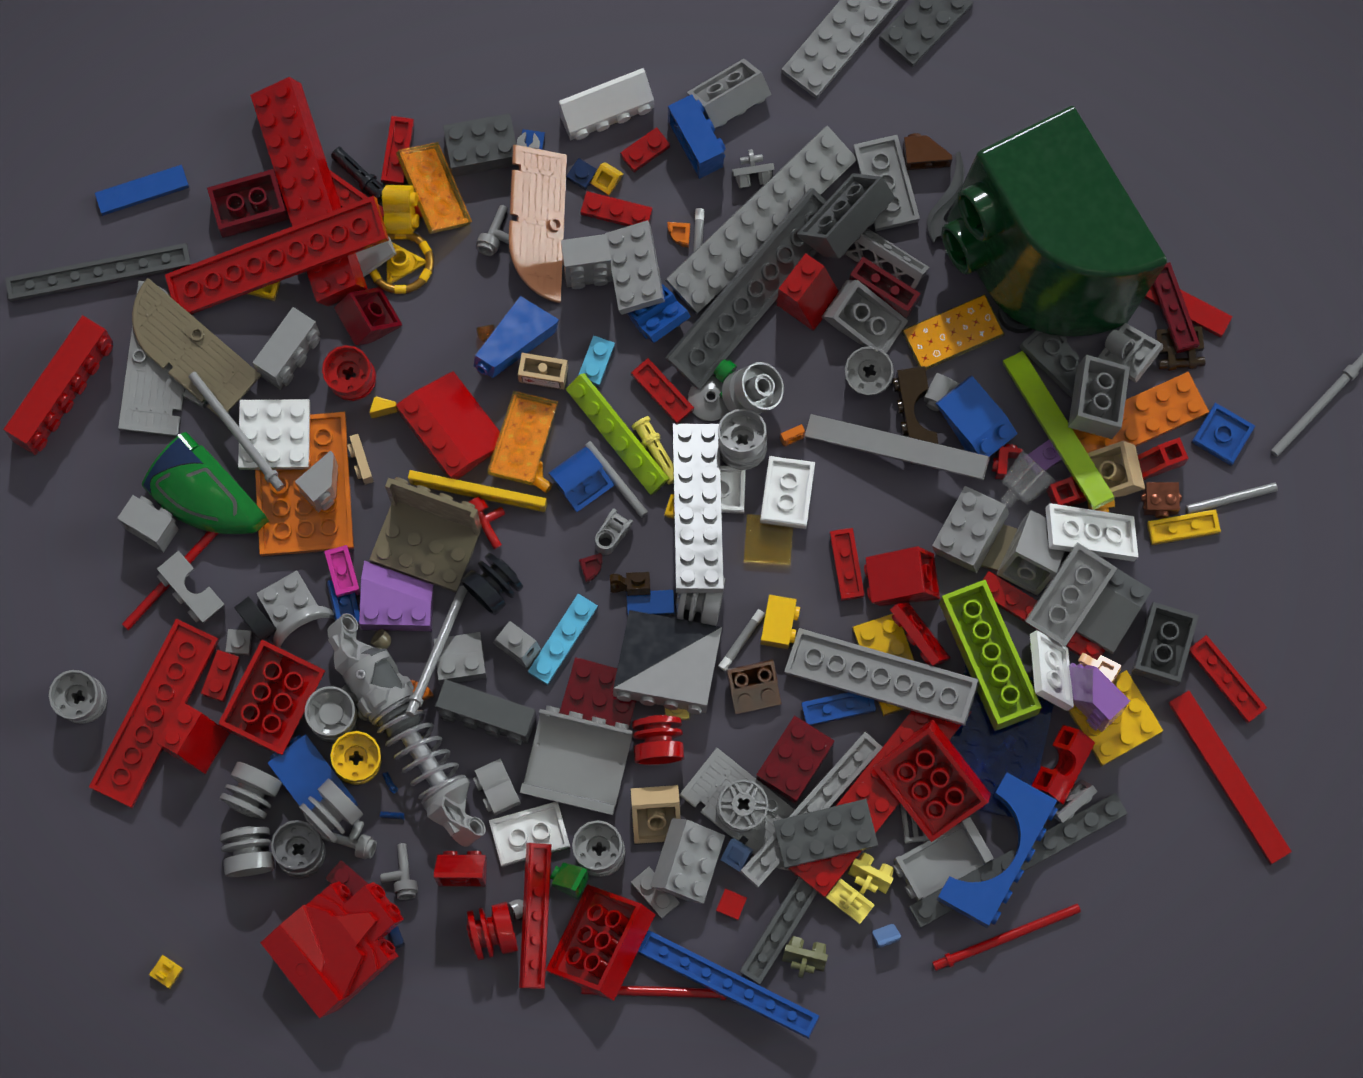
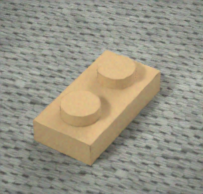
(356, 450)

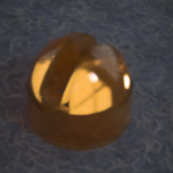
(484, 332)

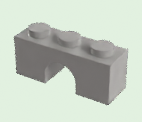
(201, 605)

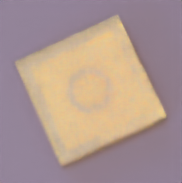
(767, 542)

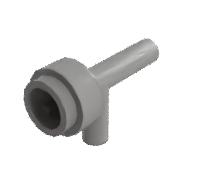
(489, 242)
(364, 846)
(405, 888)

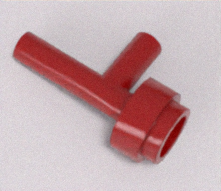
(485, 520)

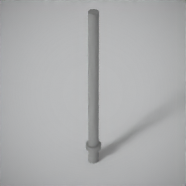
(270, 475)
(416, 699)

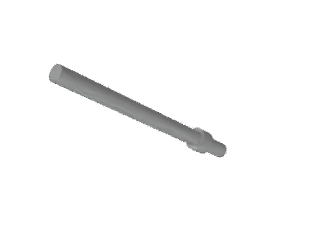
(1349, 373)

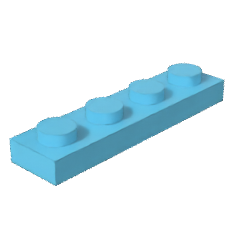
(562, 639)

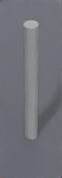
(618, 482)
(1231, 498)

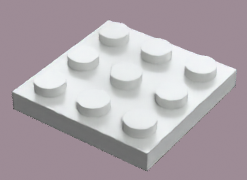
(277, 431)

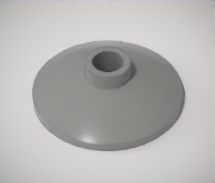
(703, 407)

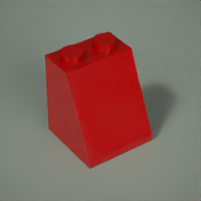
(807, 292)
(902, 577)
(192, 738)

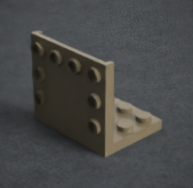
(427, 535)

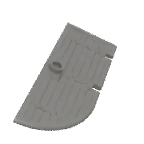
(149, 393)
(711, 780)

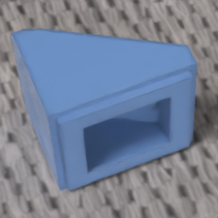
(886, 935)

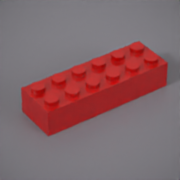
(59, 385)

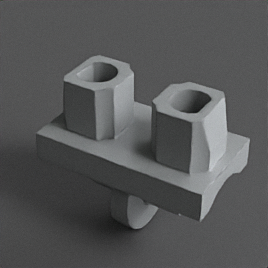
(742, 174)

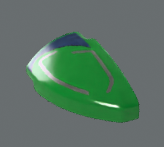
(200, 491)

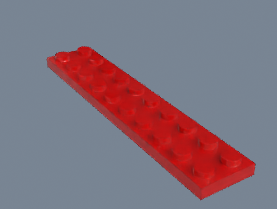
(278, 256)
(881, 802)

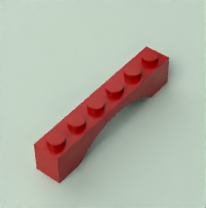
(1152, 463)

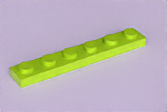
(617, 434)

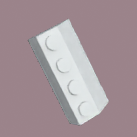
(606, 104)

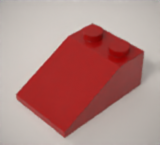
(461, 870)

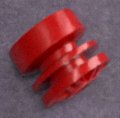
(345, 361)
(657, 735)
(492, 931)

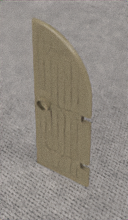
(177, 338)

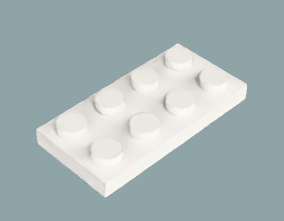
(1099, 531)

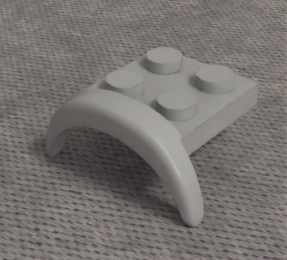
(290, 606)

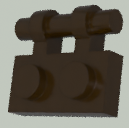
(1172, 363)

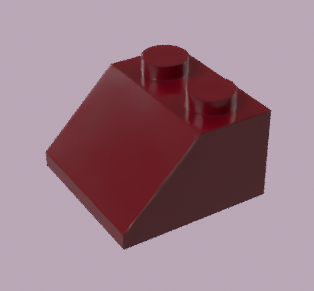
(367, 315)

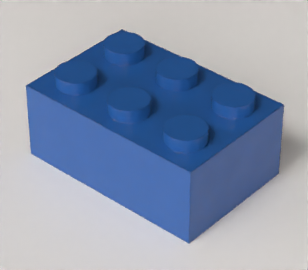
(696, 135)

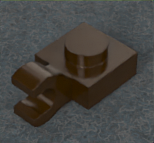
(635, 583)

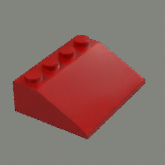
(450, 425)
(271, 697)
(932, 781)
(601, 942)

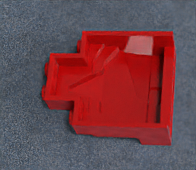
(335, 944)

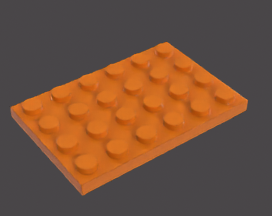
(293, 521)

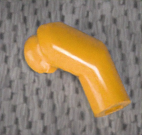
(540, 481)

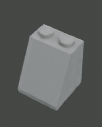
(1028, 558)

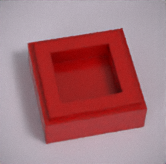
(731, 904)

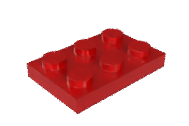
(919, 634)

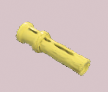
(651, 440)

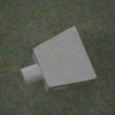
(517, 644)

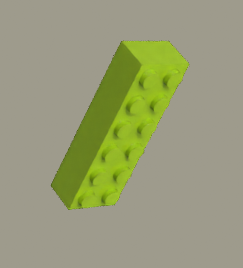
(990, 655)

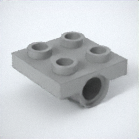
(1131, 349)

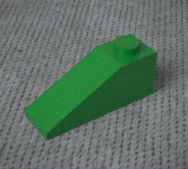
(569, 879)

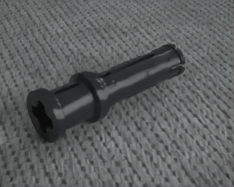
(366, 181)

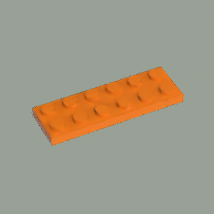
(1153, 413)

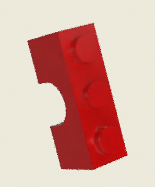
(1073, 752)

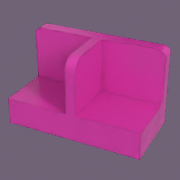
(342, 571)

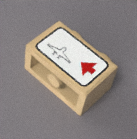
(543, 371)

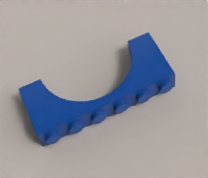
(982, 899)

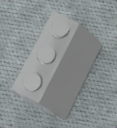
(731, 92)

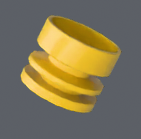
(346, 748)

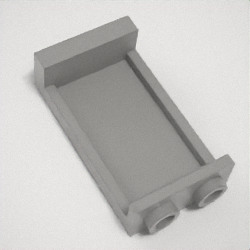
(933, 862)

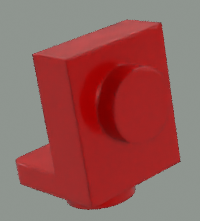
(1000, 463)

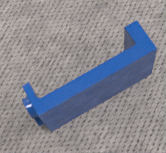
(304, 771)

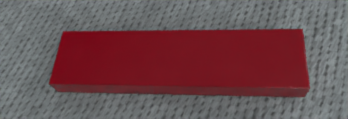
(1175, 310)

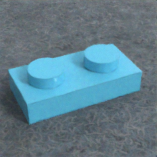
(597, 359)

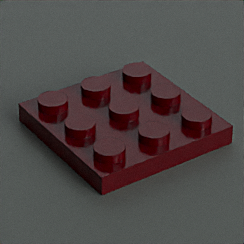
(591, 694)

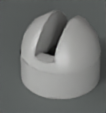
(516, 908)

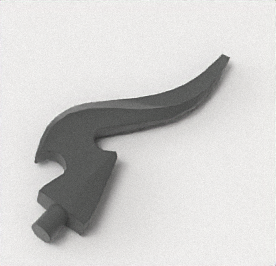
(936, 216)

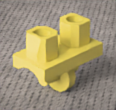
(870, 877)
(850, 901)

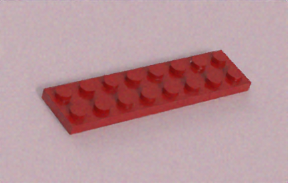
(165, 686)

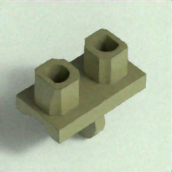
(804, 959)

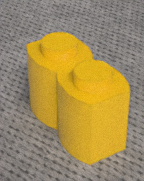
(399, 209)

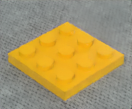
(1128, 730)

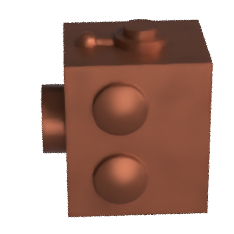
(1161, 499)

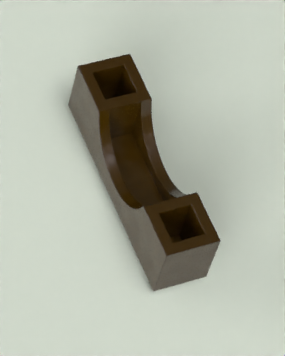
(912, 386)

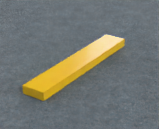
(476, 490)

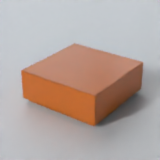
(792, 435)

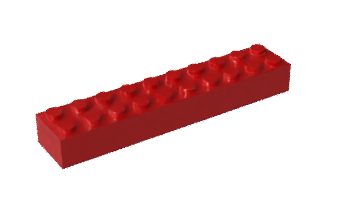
(304, 178)

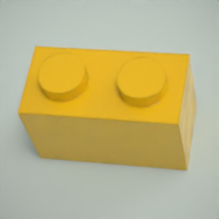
(778, 622)

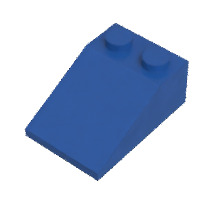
(976, 418)

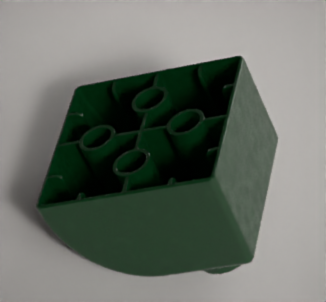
(1053, 231)

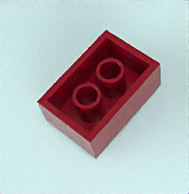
(247, 203)
(795, 759)

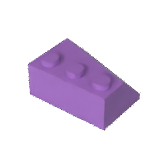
(394, 600)
(1096, 696)

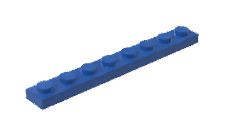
(728, 984)

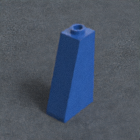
(517, 333)

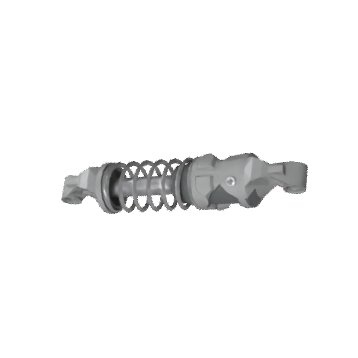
(384, 701)

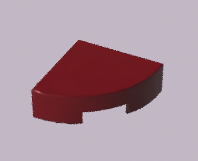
(591, 566)

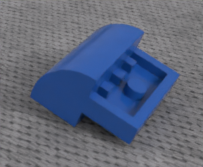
(661, 318)
(581, 478)

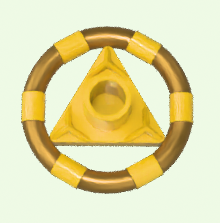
(405, 263)

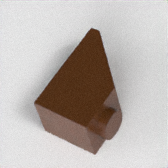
(924, 153)

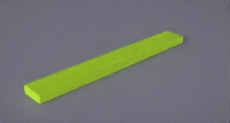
(1057, 430)

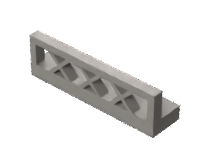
(889, 253)

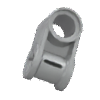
(614, 528)

